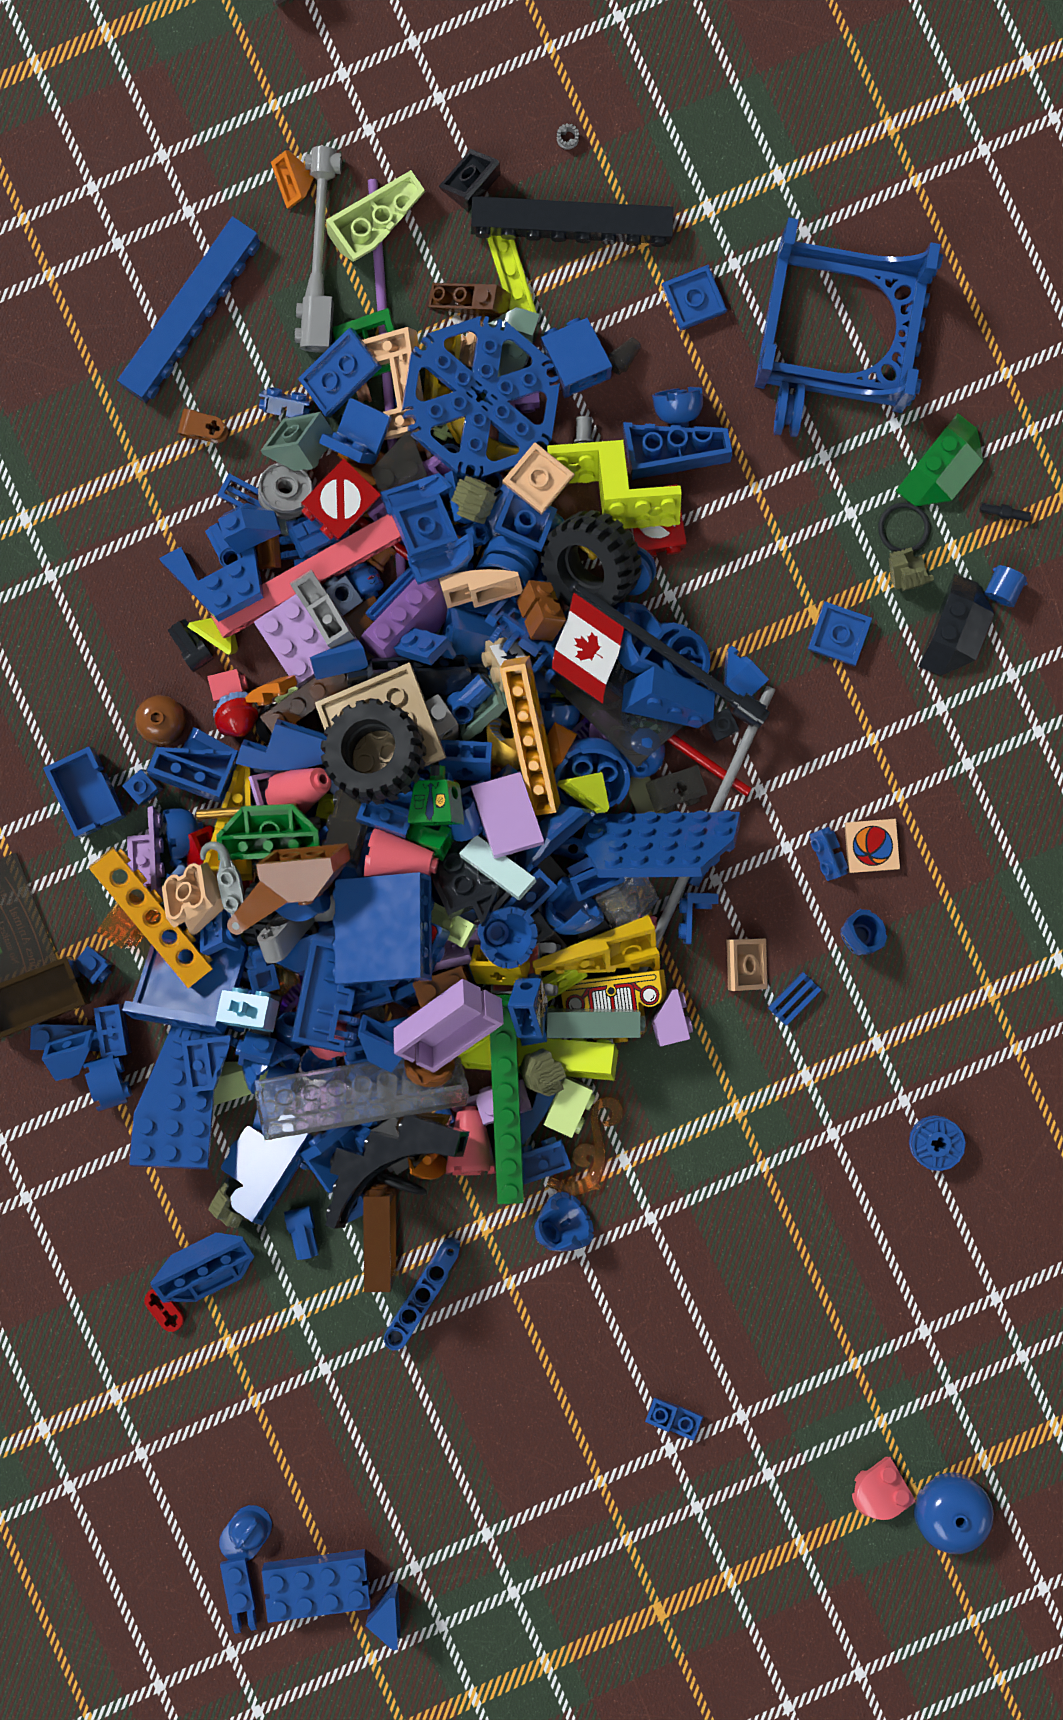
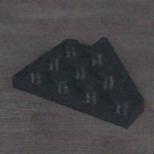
(463, 886)

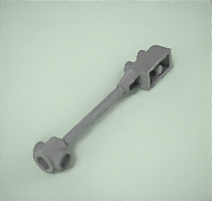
(316, 308)

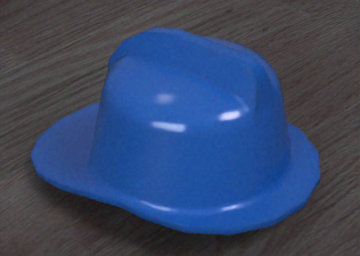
(245, 1533)

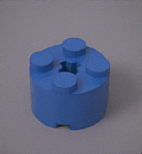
(106, 1082)

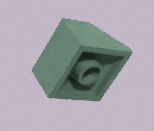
(297, 441)

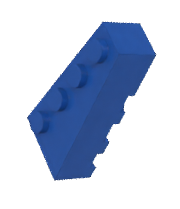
(672, 449)

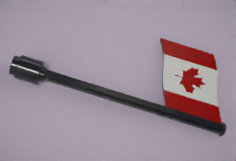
(592, 644)

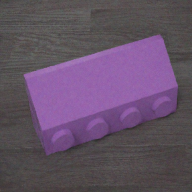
(416, 607)

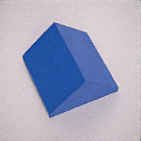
(523, 522)
(385, 1618)

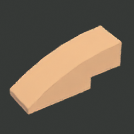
(479, 587)

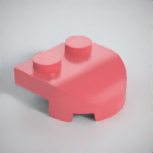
(881, 1491)

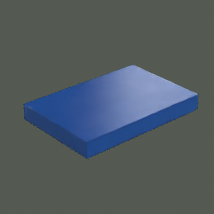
(339, 372)

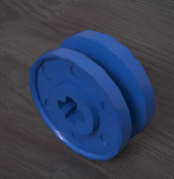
(789, 409)
(943, 1156)

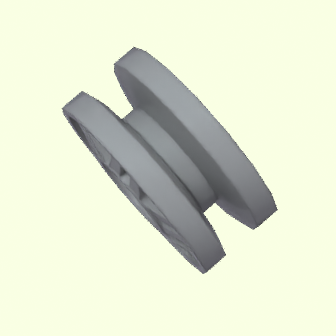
(278, 477)

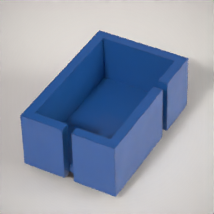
(84, 792)

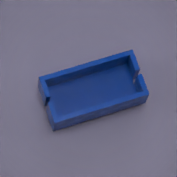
(316, 1585)

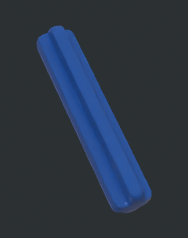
(390, 595)

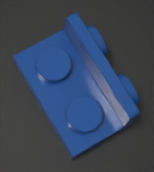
(217, 936)

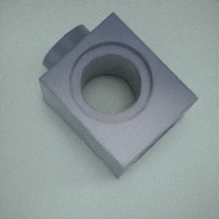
(351, 597)

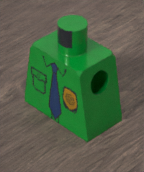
(436, 801)

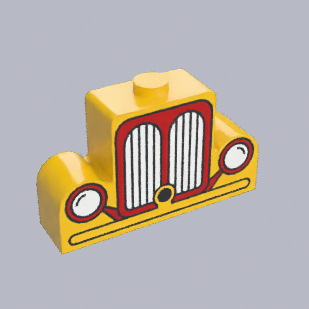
(618, 992)

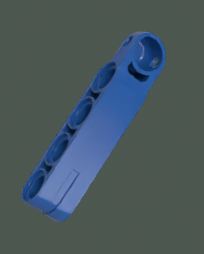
(443, 1259)

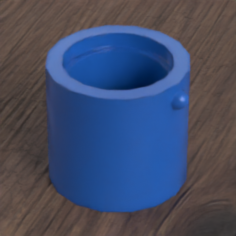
(1005, 586)
(472, 822)

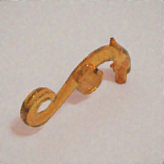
(597, 1150)

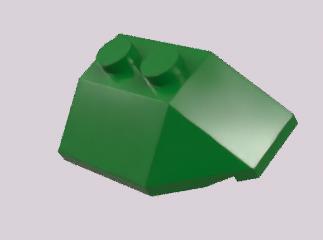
(944, 466)
(265, 828)

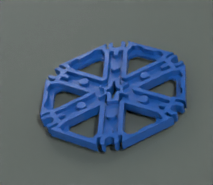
(463, 401)

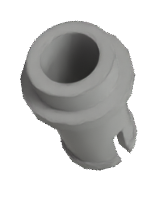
(583, 430)

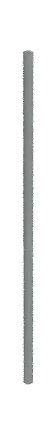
(716, 807)

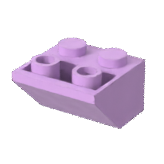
(669, 1019)

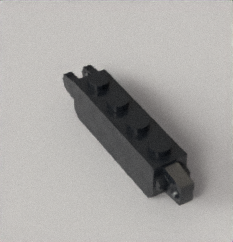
(440, 678)

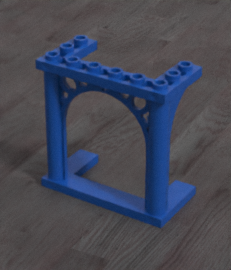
(908, 271)

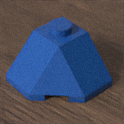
(248, 526)
(742, 673)

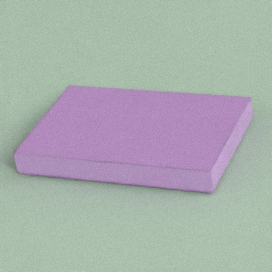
(507, 815)

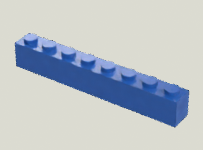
(189, 309)

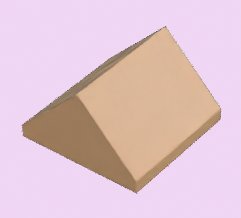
(746, 964)

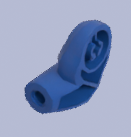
(639, 657)

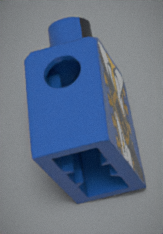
(528, 995)

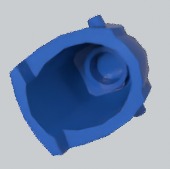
(863, 932)

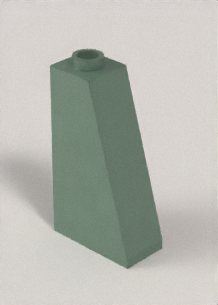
(593, 1023)

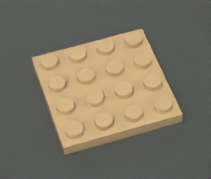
(378, 747)

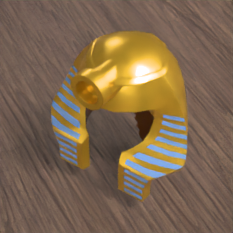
(503, 749)

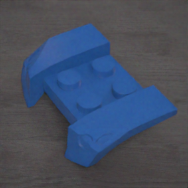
(427, 528)

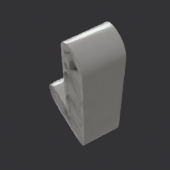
(283, 934)

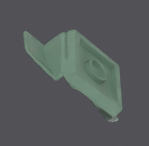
(512, 356)
(484, 714)

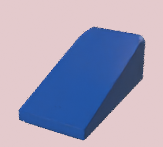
(339, 660)

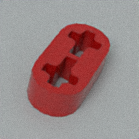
(160, 1314)

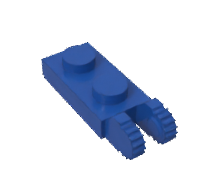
(239, 1592)

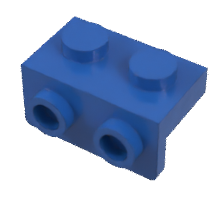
(424, 646)
(544, 1160)

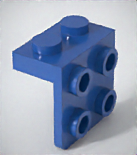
(319, 1153)

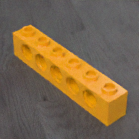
(530, 734)
(103, 870)

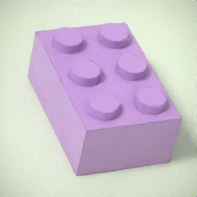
(292, 638)

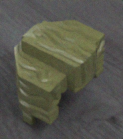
(474, 499)
(907, 570)
(542, 1072)
(221, 1204)

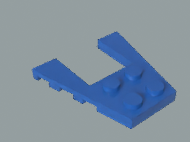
(224, 590)

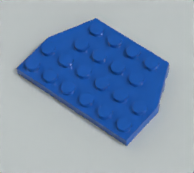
(659, 843)

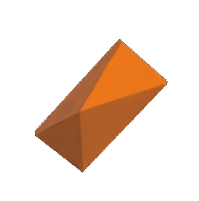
(291, 177)
(559, 742)

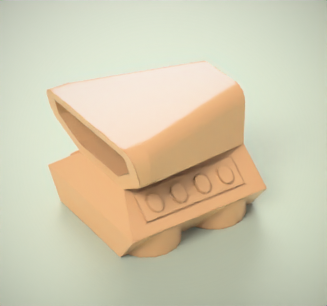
(192, 897)

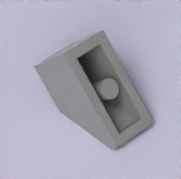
(330, 622)

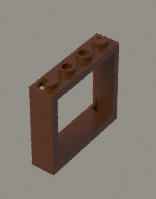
(379, 1237)

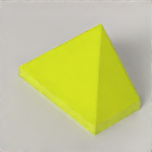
(209, 631)
(588, 791)

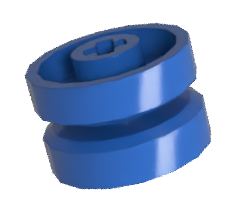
(509, 555)

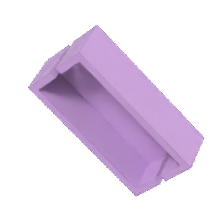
(448, 1025)

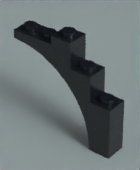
(382, 1150)

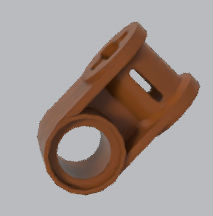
(199, 425)

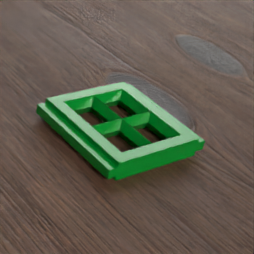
(366, 323)

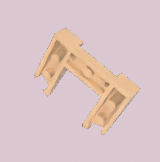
(396, 349)

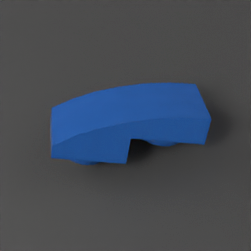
(674, 1418)

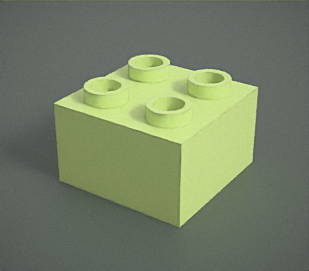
(568, 1106)

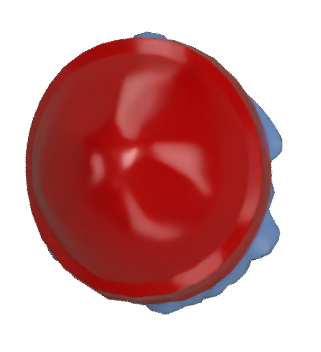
(234, 715)

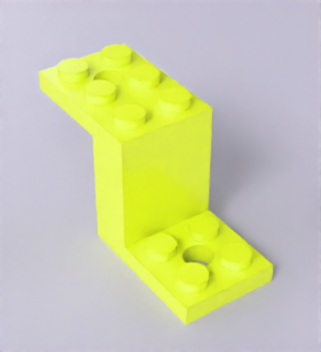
(607, 464)

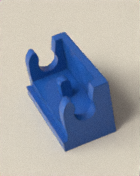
(112, 1030)

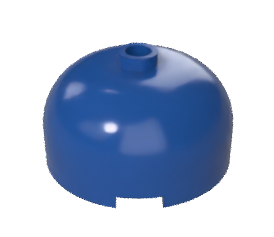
(590, 757)
(954, 1513)

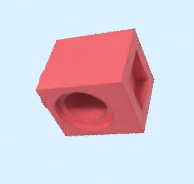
(227, 682)

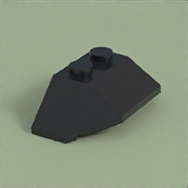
(958, 628)

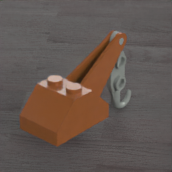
(284, 877)

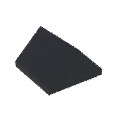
(471, 178)

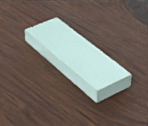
(499, 870)

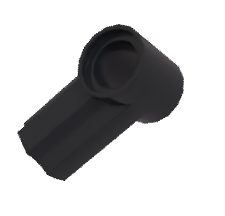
(193, 650)

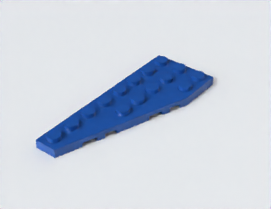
(169, 1122)

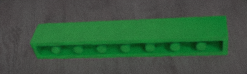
(507, 1110)

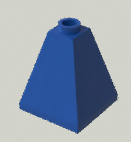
(467, 632)

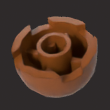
(170, 718)

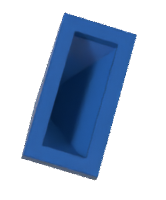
(589, 884)

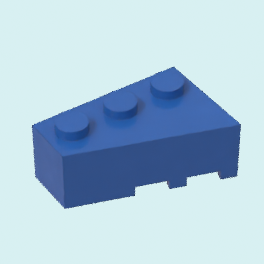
(195, 771)

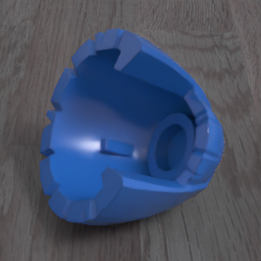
(568, 915)
(508, 937)
(282, 1054)
(563, 1224)

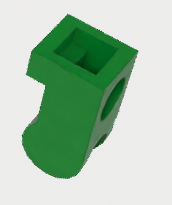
(431, 839)

